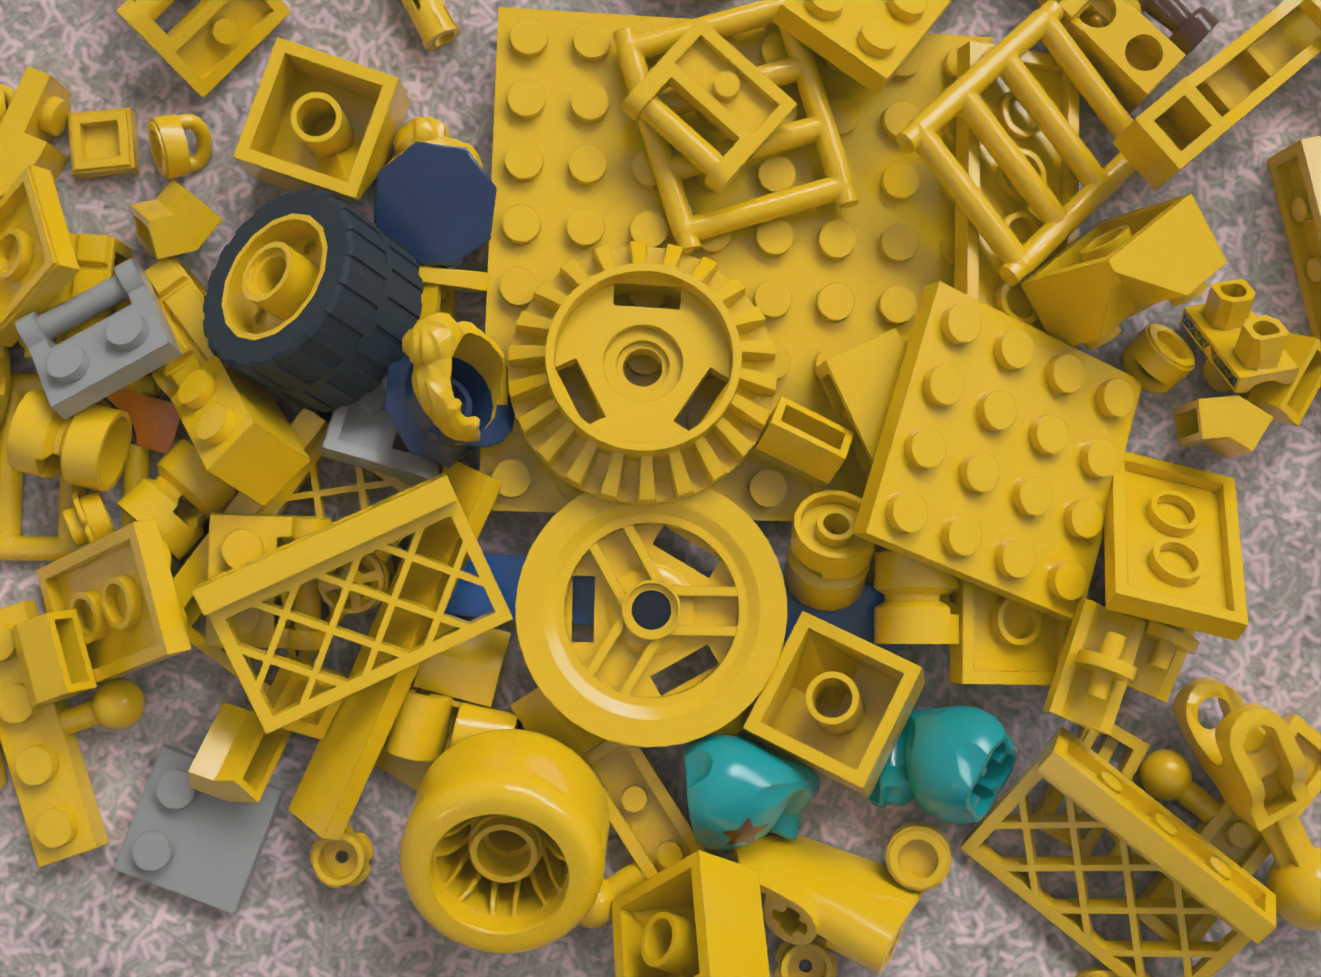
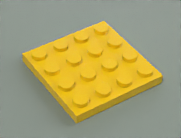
(998, 454)

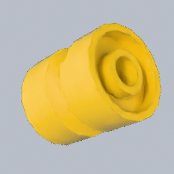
(84, 448)
(181, 477)
(824, 560)
(914, 602)

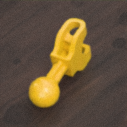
(1263, 785)

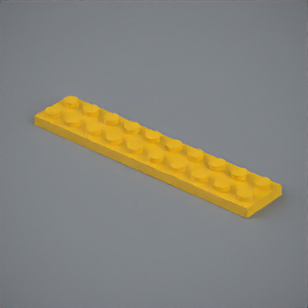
(997, 635)

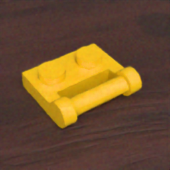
(208, 38)
(724, 90)
(242, 537)

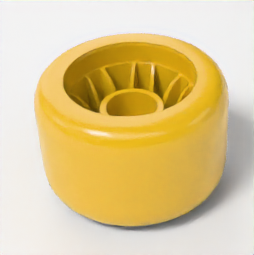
(506, 842)

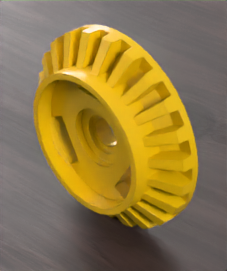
(637, 446)
(609, 681)

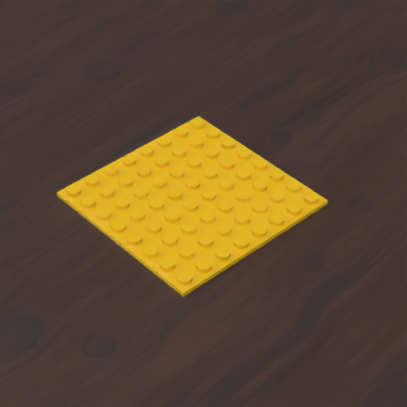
(824, 277)

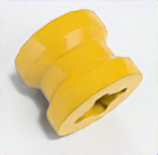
(374, 572)

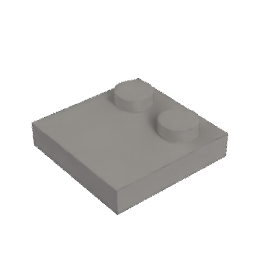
(195, 839)

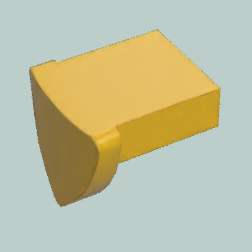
(443, 286)

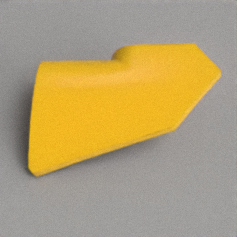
(428, 727)
(830, 894)

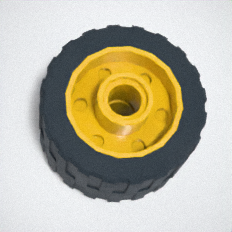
(312, 301)

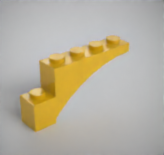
(1219, 93)

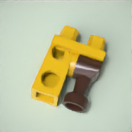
(1128, 47)

